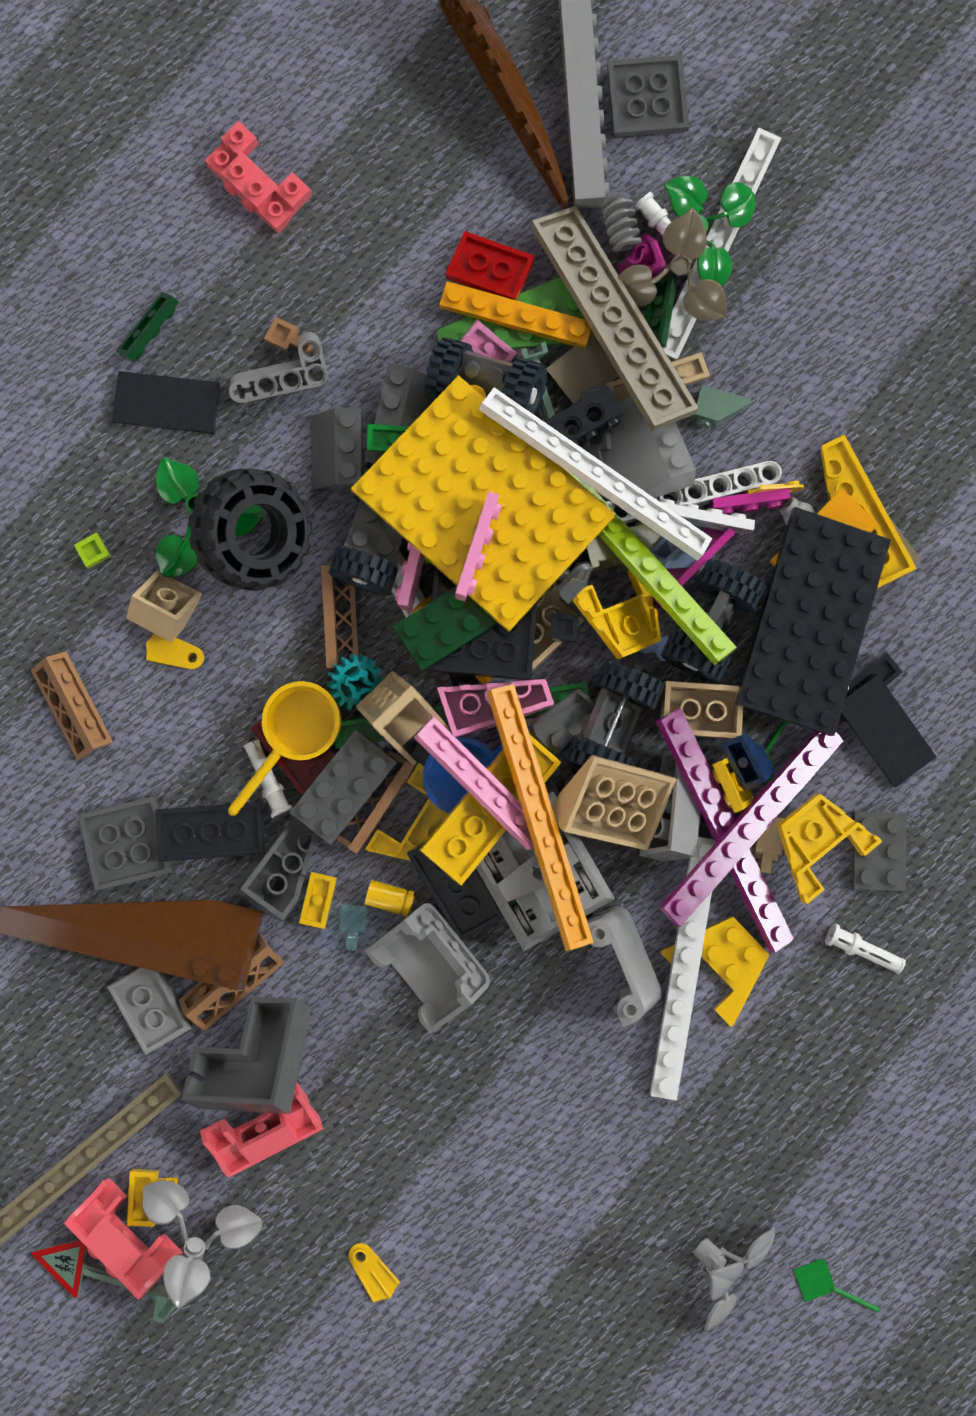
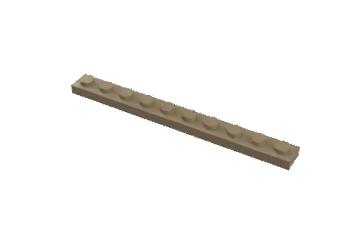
(87, 1155)

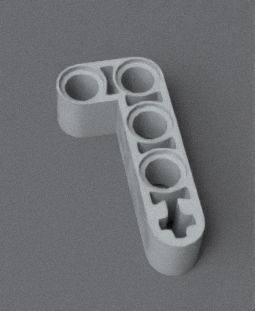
(276, 374)

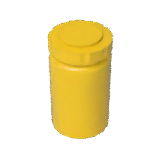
(389, 898)

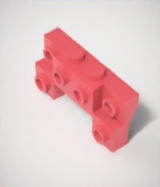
(258, 192)
(261, 1136)
(116, 1244)

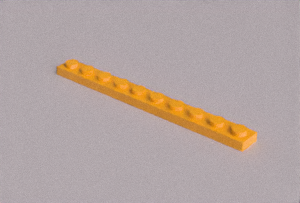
(539, 817)

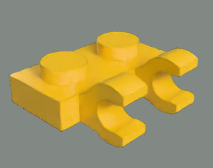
(137, 1181)

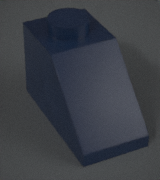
(747, 760)

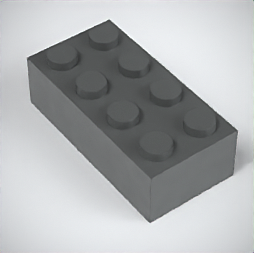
(343, 786)

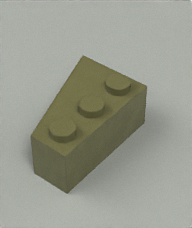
(604, 559)

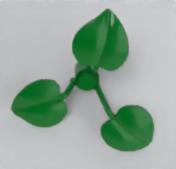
(738, 206)
(173, 484)

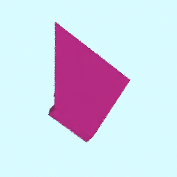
(645, 254)

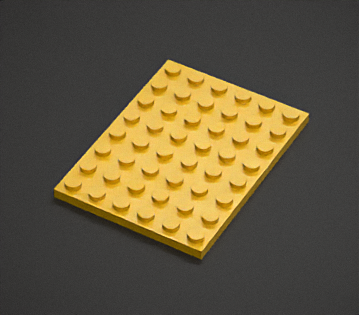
(436, 487)

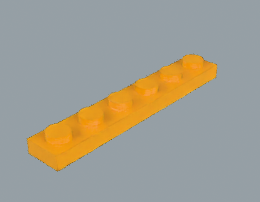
(515, 315)

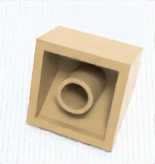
(163, 606)

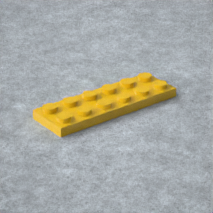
(470, 829)

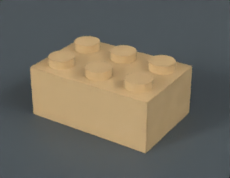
(706, 708)

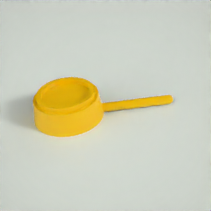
(298, 724)

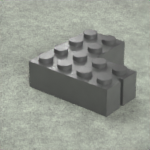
(264, 1068)

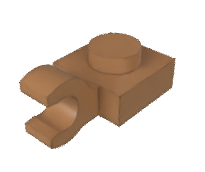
(284, 335)

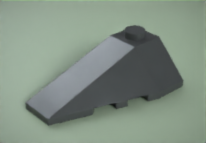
(280, 874)

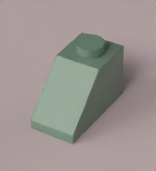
(717, 406)

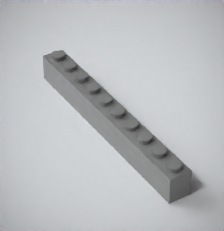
(582, 103)

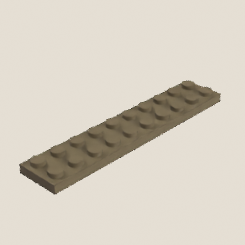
(614, 318)

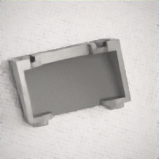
(432, 964)
(644, 990)

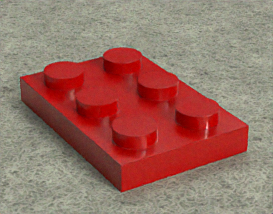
(489, 266)

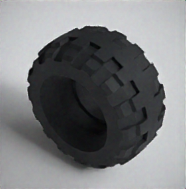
(215, 523)

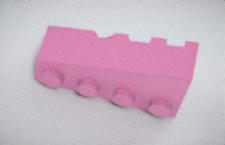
(470, 709)

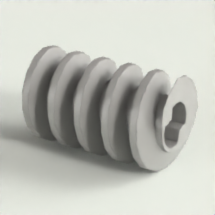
(619, 222)

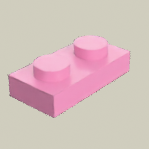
(487, 343)

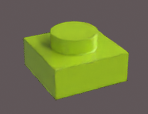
(92, 550)

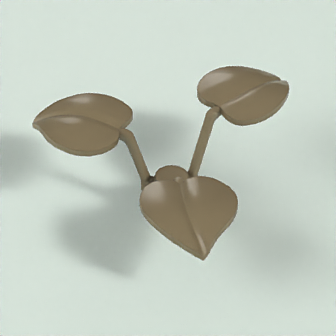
(687, 241)

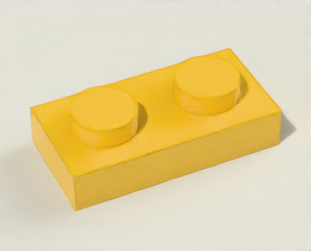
(318, 900)

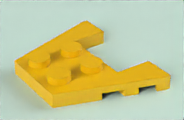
(625, 625)
(420, 831)
(812, 833)
(735, 958)

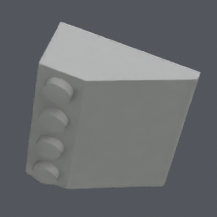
(649, 458)

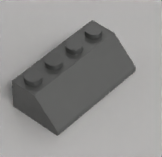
(400, 401)

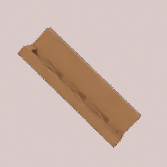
(330, 620)
(73, 702)
(381, 808)
(206, 996)

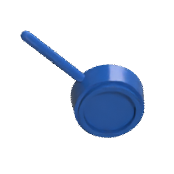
(441, 786)

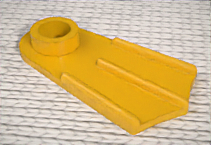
(793, 486)
(173, 653)
(373, 1273)

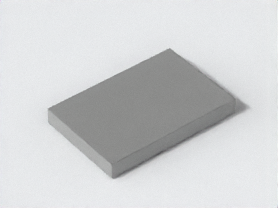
(149, 1008)

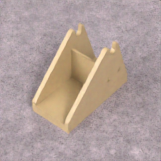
(397, 711)

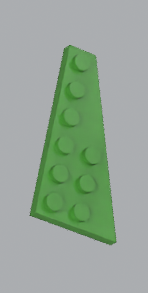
(550, 295)

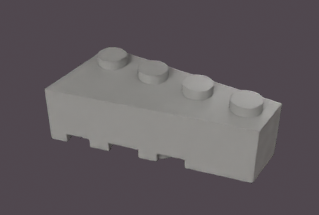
(679, 825)

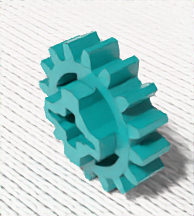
(353, 670)

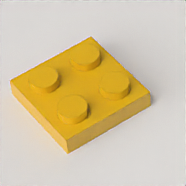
(734, 794)

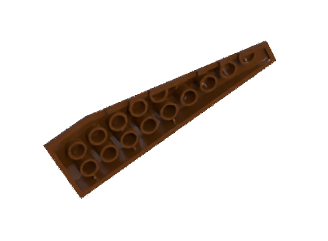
(504, 81)
(178, 938)

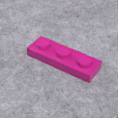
(751, 502)

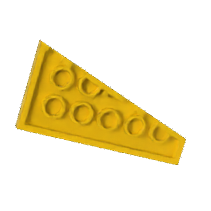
(845, 472)

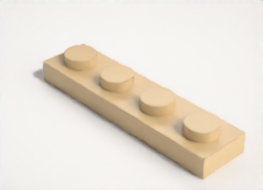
(690, 369)

